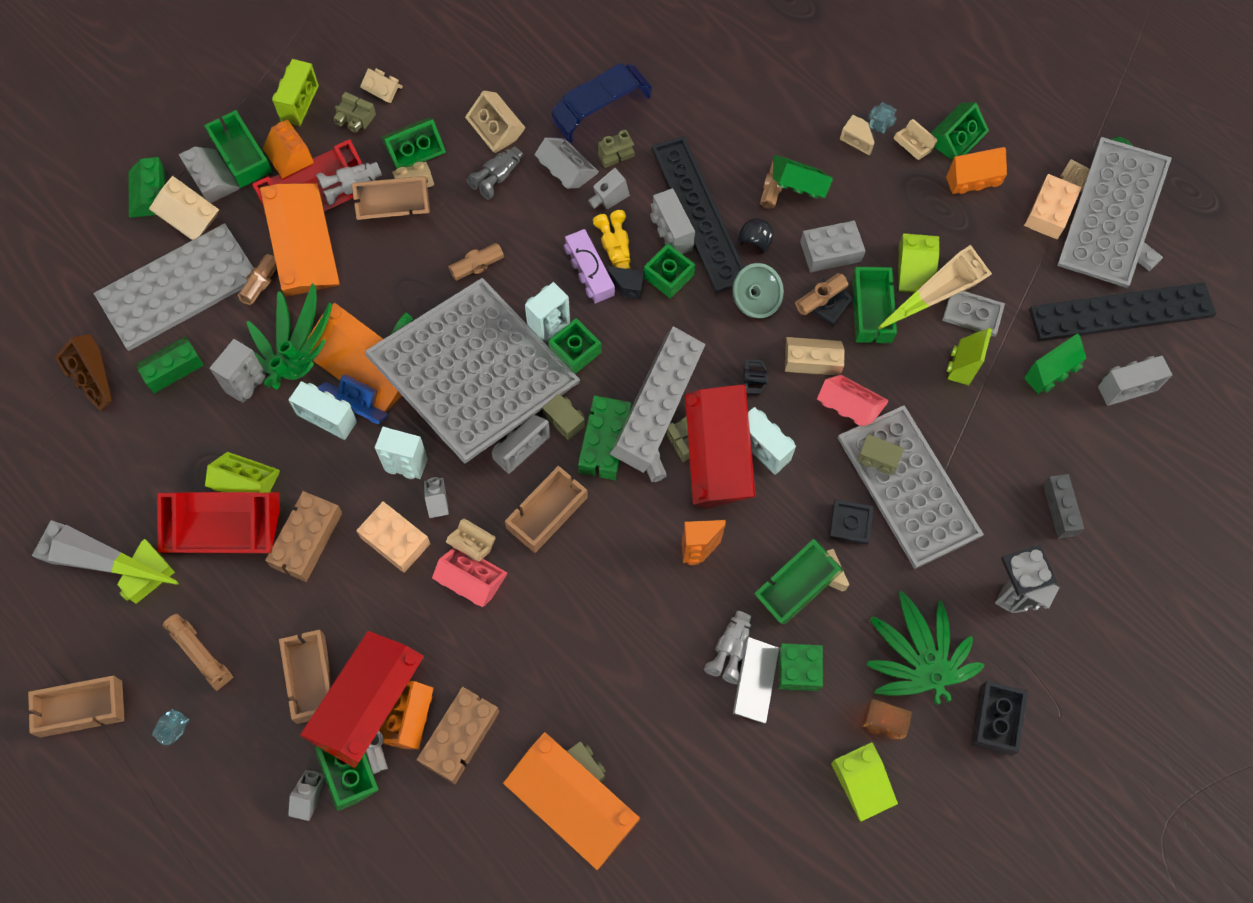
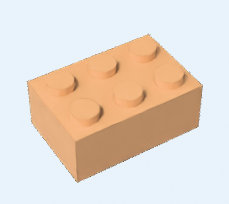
(1052, 206)
(393, 537)

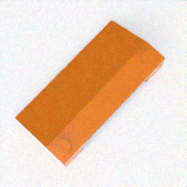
(299, 237)
(345, 354)
(571, 801)

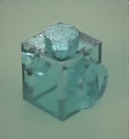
(882, 117)
(170, 727)

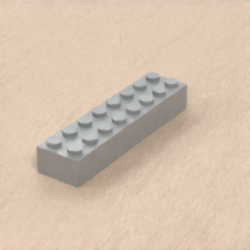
(657, 399)

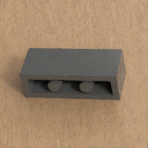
(1063, 506)

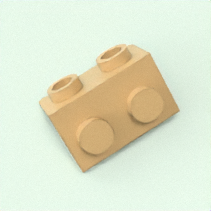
(379, 85)
(916, 139)
(417, 169)
(471, 540)

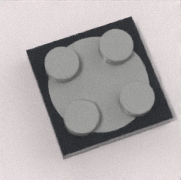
(1029, 570)

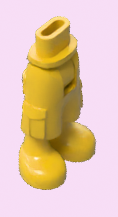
(614, 243)

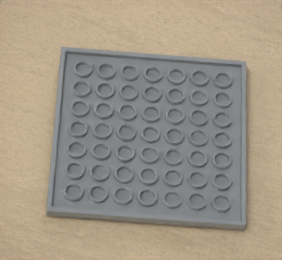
(472, 369)

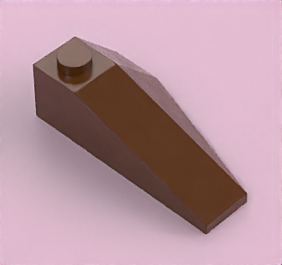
(84, 363)

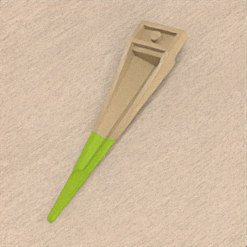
(955, 276)

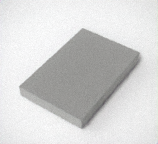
(973, 312)

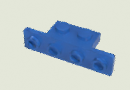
(358, 395)

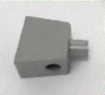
(609, 190)

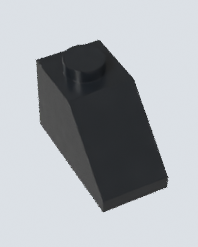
(627, 281)

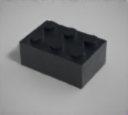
(999, 718)

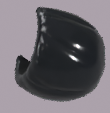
(757, 232)

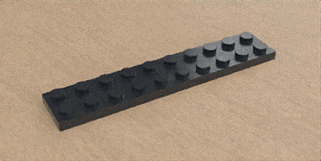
(711, 236)
(1122, 311)

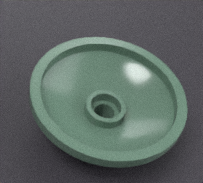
(766, 287)

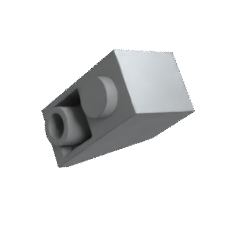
(436, 497)
(306, 795)

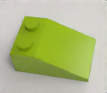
(917, 261)
(968, 357)
(865, 781)

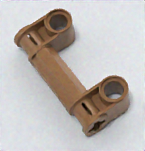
(185, 637)

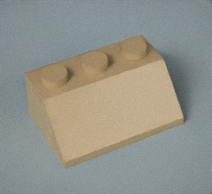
(494, 121)
(184, 209)
(814, 356)

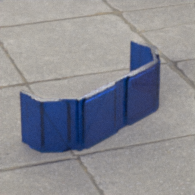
(597, 94)

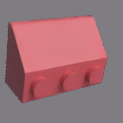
(851, 400)
(469, 577)

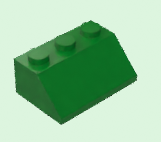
(960, 130)
(414, 143)
(800, 177)
(145, 183)
(169, 365)
(1056, 365)
(344, 782)

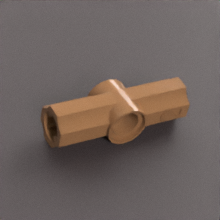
(770, 192)
(476, 261)
(258, 280)
(814, 299)

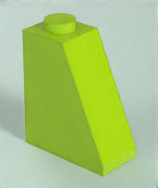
(137, 588)

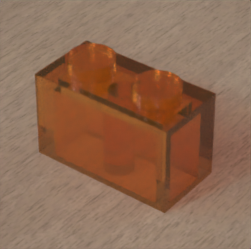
(887, 719)

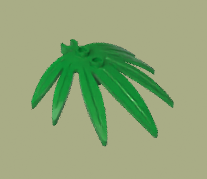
(291, 357)
(931, 666)

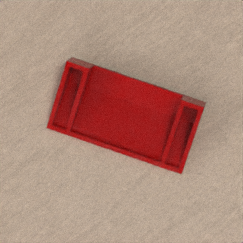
(341, 156)
(719, 446)
(217, 522)
(362, 697)

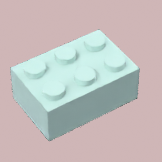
(548, 312)
(323, 410)
(769, 442)
(401, 453)

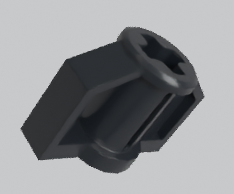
(755, 377)

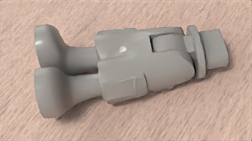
(347, 176)
(730, 644)

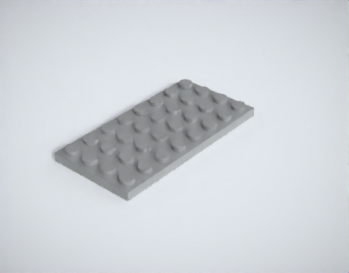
(1114, 212)
(175, 287)
(919, 496)

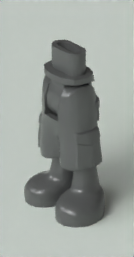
(496, 170)

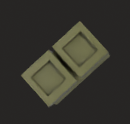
(355, 111)
(615, 149)
(678, 437)

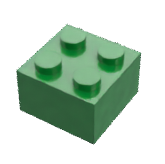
(669, 271)
(575, 345)
(801, 667)

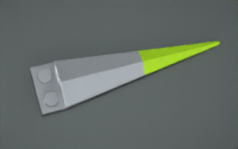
(75, 549)

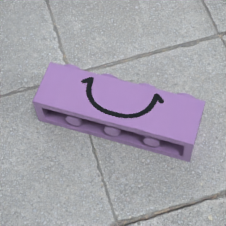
(589, 266)

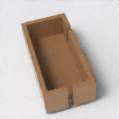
(391, 197)
(546, 509)
(304, 536)
(305, 673)
(76, 706)
(458, 735)

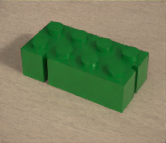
(238, 149)
(873, 304)
(601, 433)
(799, 582)

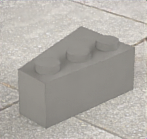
(1011, 602)

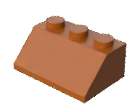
(286, 149)
(977, 170)
(700, 539)
(408, 717)

